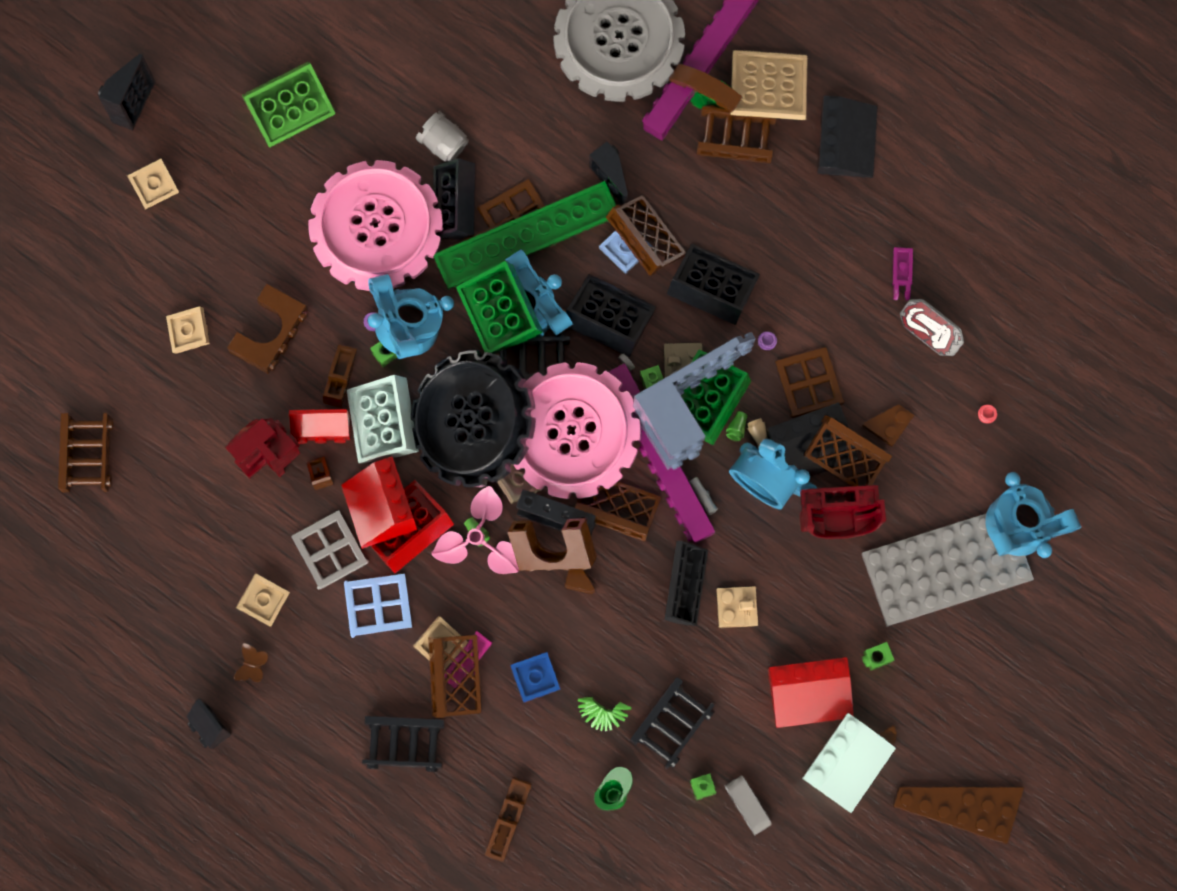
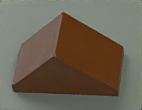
(319, 473)
(578, 581)

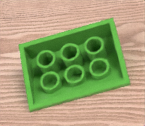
(288, 104)

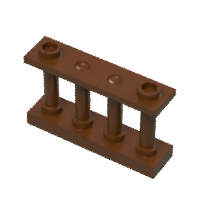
(725, 149)
(67, 462)

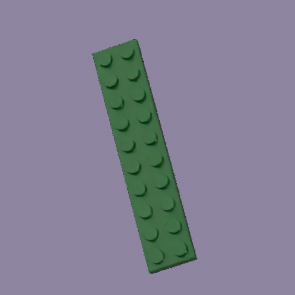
(526, 233)

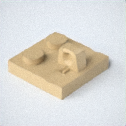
(153, 183)
(187, 330)
(262, 600)
(737, 607)
(439, 628)

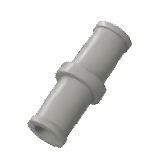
(703, 496)

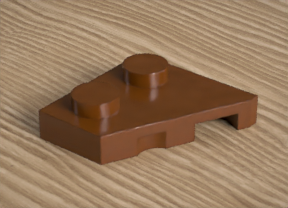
(889, 424)

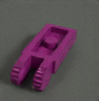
(902, 271)

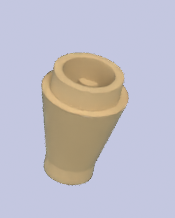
(757, 430)

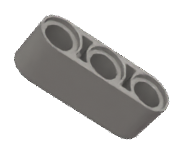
(748, 805)

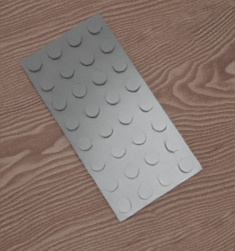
(940, 570)

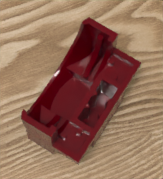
(262, 444)
(839, 513)

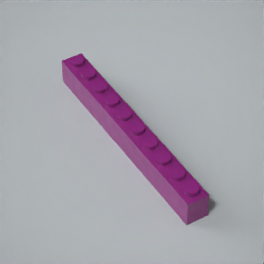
(703, 57)
(671, 481)

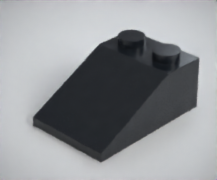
(607, 167)
(207, 724)

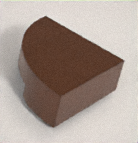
(889, 735)

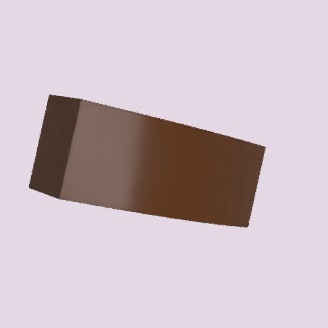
(339, 376)

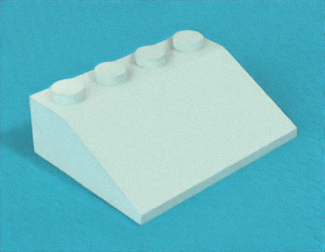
(382, 419)
(849, 763)

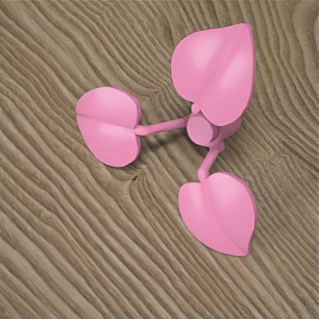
(452, 549)

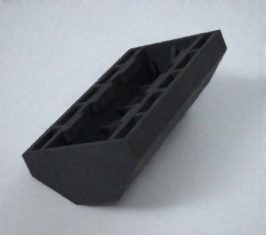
(686, 584)

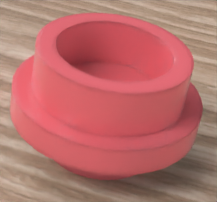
(987, 414)

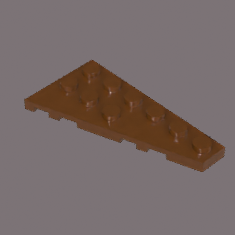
(977, 810)

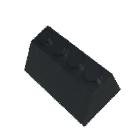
(456, 197)

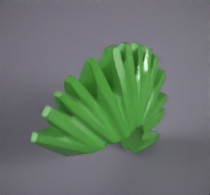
(602, 714)

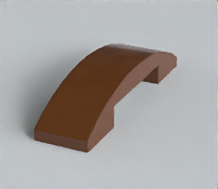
(706, 85)

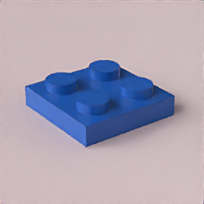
(535, 677)

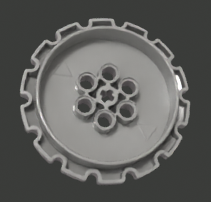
(632, 71)

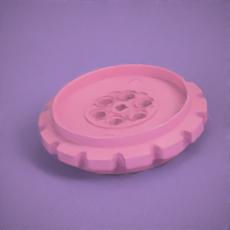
(385, 189)
(608, 445)

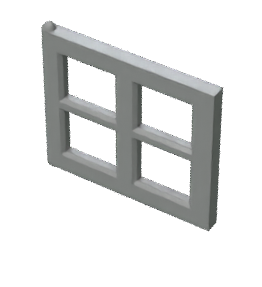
(329, 549)

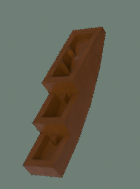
(508, 819)

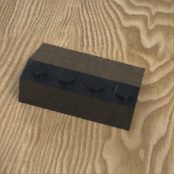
(127, 92)
(847, 137)
(713, 284)
(609, 315)
(799, 433)

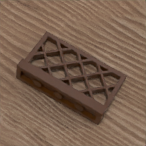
(636, 240)
(855, 440)
(618, 523)
(438, 672)

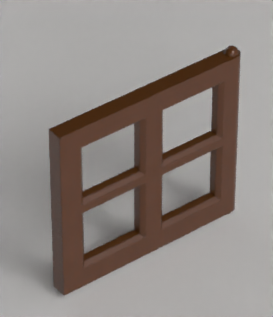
(505, 197)
(809, 382)

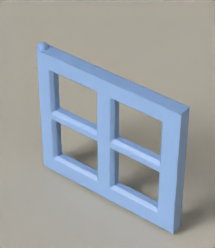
(377, 605)

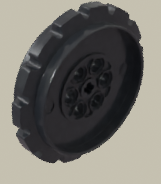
(505, 433)

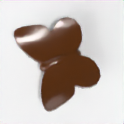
(252, 664)

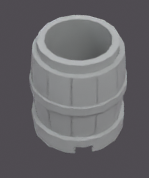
(442, 137)

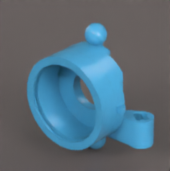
(546, 308)
(394, 333)
(768, 475)
(1014, 538)

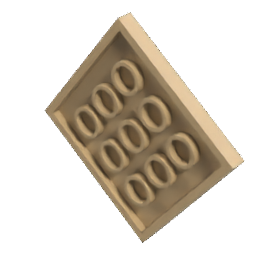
(770, 84)

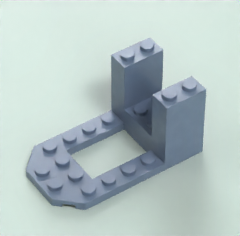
(664, 412)

